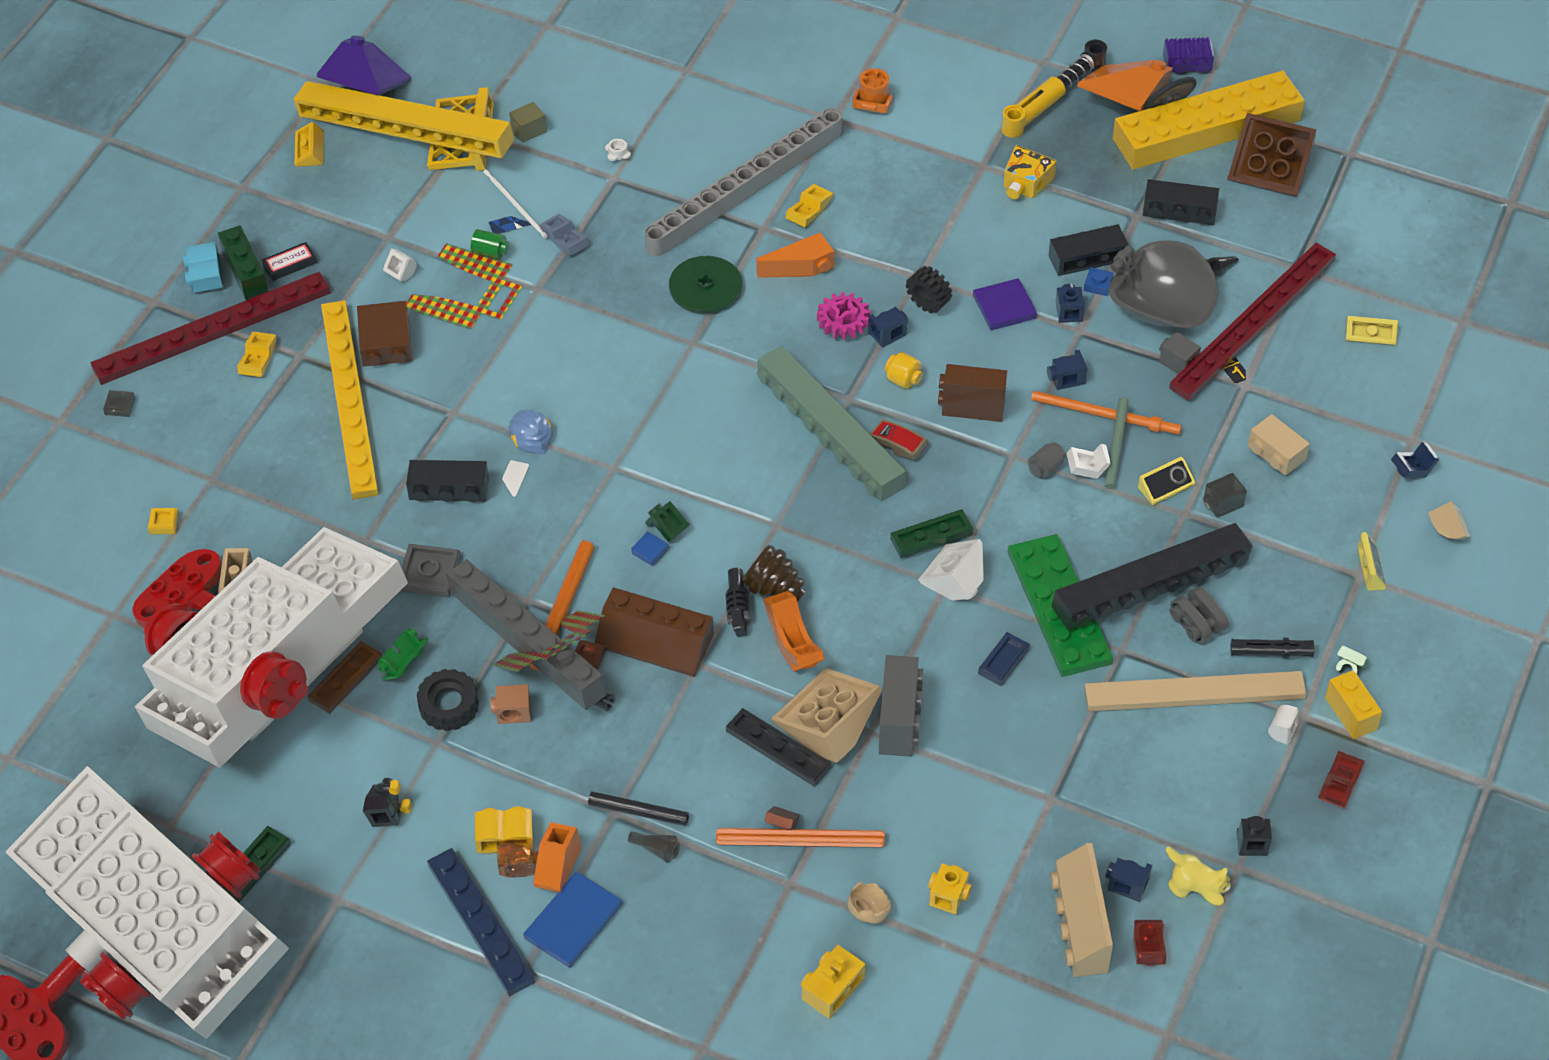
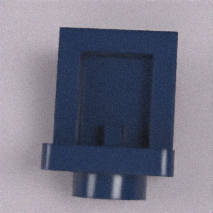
(1416, 463)

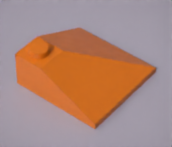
(1128, 82)

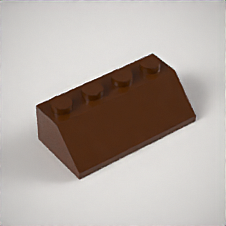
(654, 631)

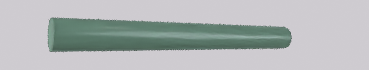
(1116, 443)

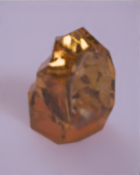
(516, 860)

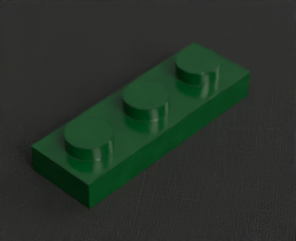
(931, 533)

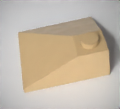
(829, 713)

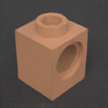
(512, 704)

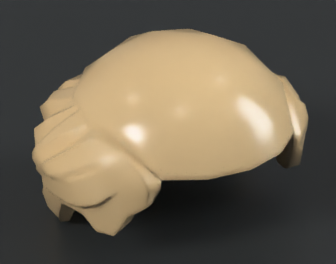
(868, 903)

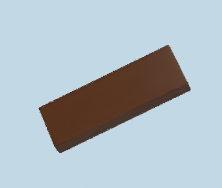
(345, 677)

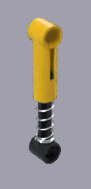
(1020, 115)

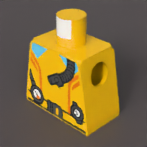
(1028, 173)

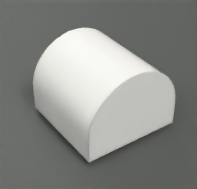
(399, 265)
(1284, 724)

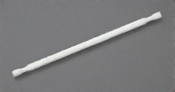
(515, 203)

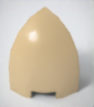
(1449, 521)

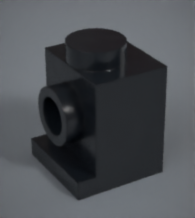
(1254, 829)

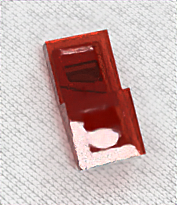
(1341, 779)

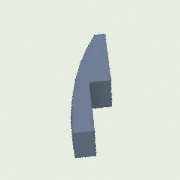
(563, 235)

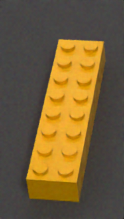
(1204, 119)

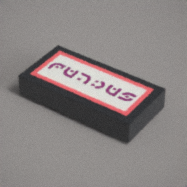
(289, 261)

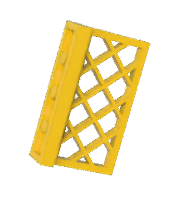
(482, 107)

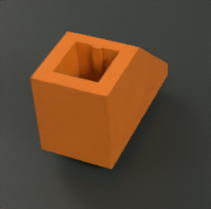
(556, 856)

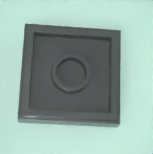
(427, 569)

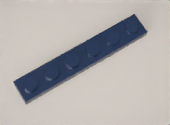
(481, 922)

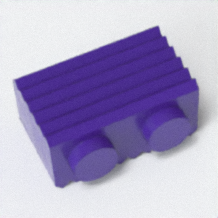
(1188, 54)

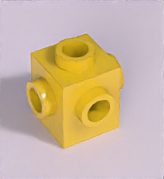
(949, 888)

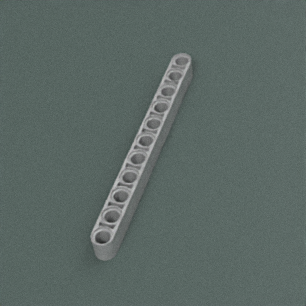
(743, 182)

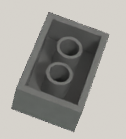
(900, 705)

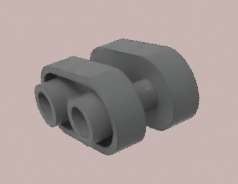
(1199, 615)

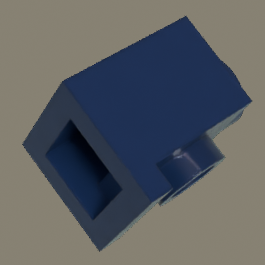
(1070, 298)
(888, 326)
(1068, 371)
(1128, 878)

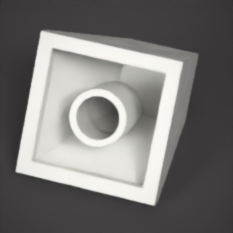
(956, 570)

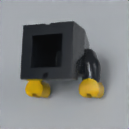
(383, 803)

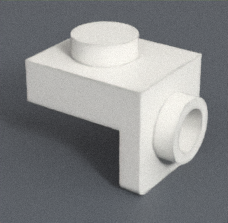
(1088, 463)

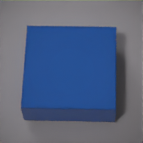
(649, 548)

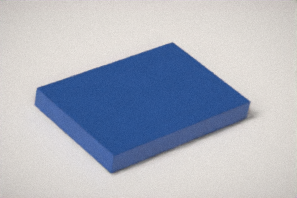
(572, 919)

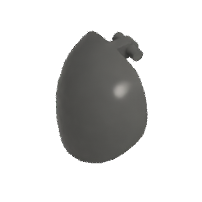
(1164, 284)

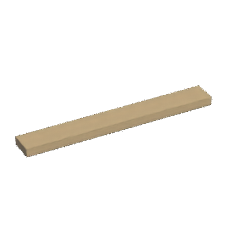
(1194, 691)

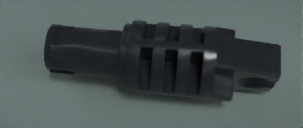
(737, 602)

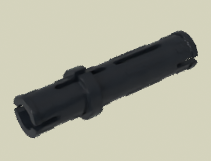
(1282, 647)

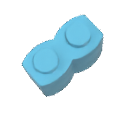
(203, 267)

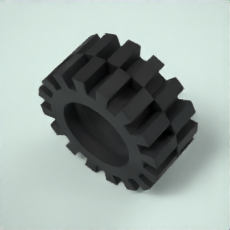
(928, 289)

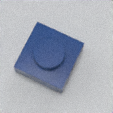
(1098, 281)

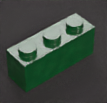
(243, 262)

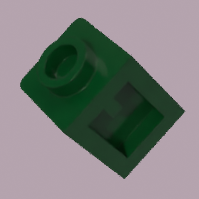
(667, 520)

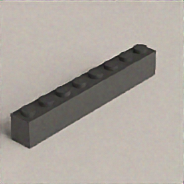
(526, 633)

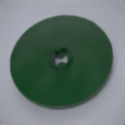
(688, 287)

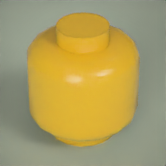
(903, 370)

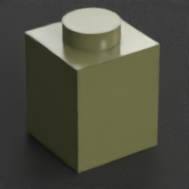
(527, 122)

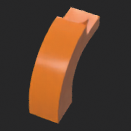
(790, 632)

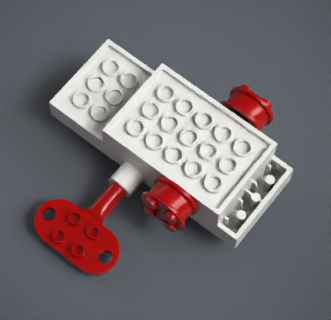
(256, 642)
(145, 908)

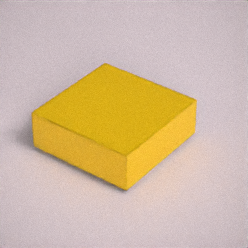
(163, 521)

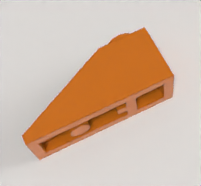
(798, 259)

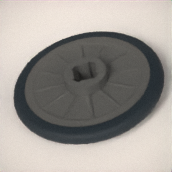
(1172, 92)

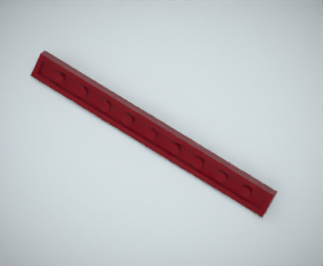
(1252, 321)
(209, 328)

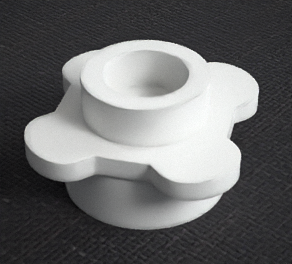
(617, 150)

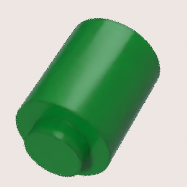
(489, 244)

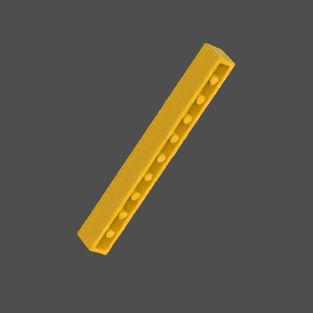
(404, 119)

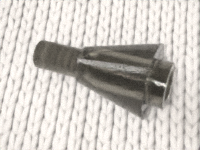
(663, 846)

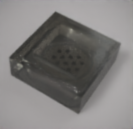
(119, 403)

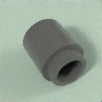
(1046, 460)

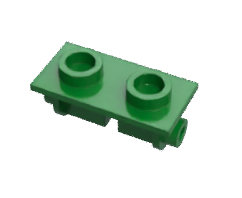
(409, 649)

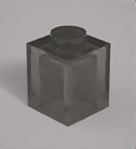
(1224, 495)

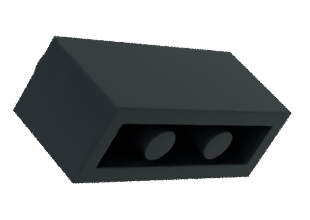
(1180, 202)
(1086, 249)
(447, 480)

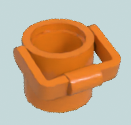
(873, 91)

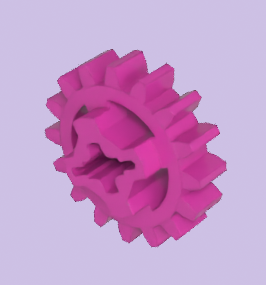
(843, 315)

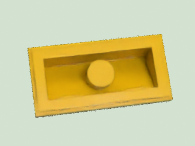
(309, 146)

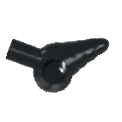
(1219, 264)

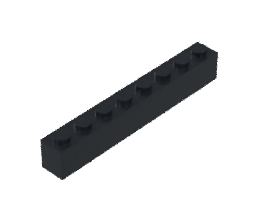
(1151, 576)

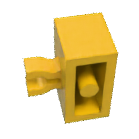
(832, 981)

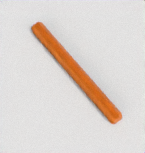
(568, 588)
(800, 837)

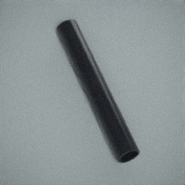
(638, 808)

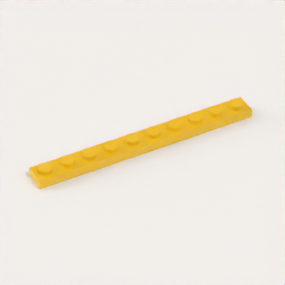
(349, 400)

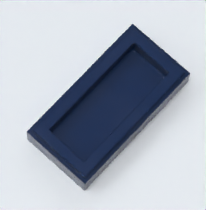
(1003, 659)

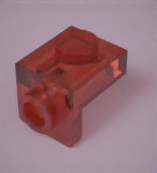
(1149, 942)

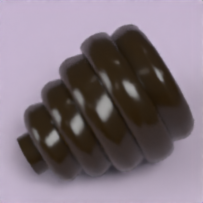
(774, 574)

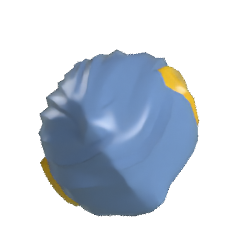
(530, 431)

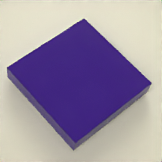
(1004, 304)

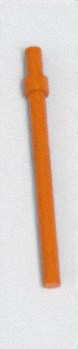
(1154, 424)

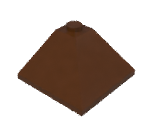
(1272, 154)

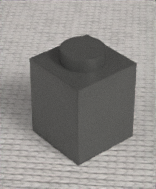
(1178, 352)

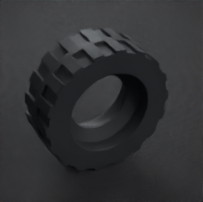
(450, 718)

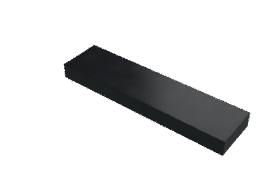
(778, 747)

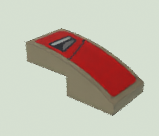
(900, 438)

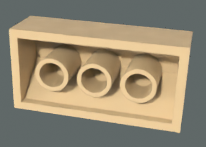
(1082, 912)

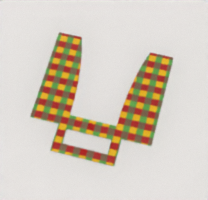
(459, 312)

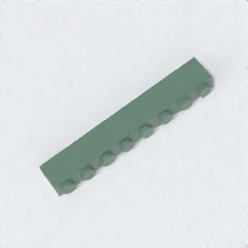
(831, 424)

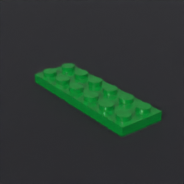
(1042, 570)

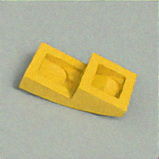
(811, 204)
(257, 354)

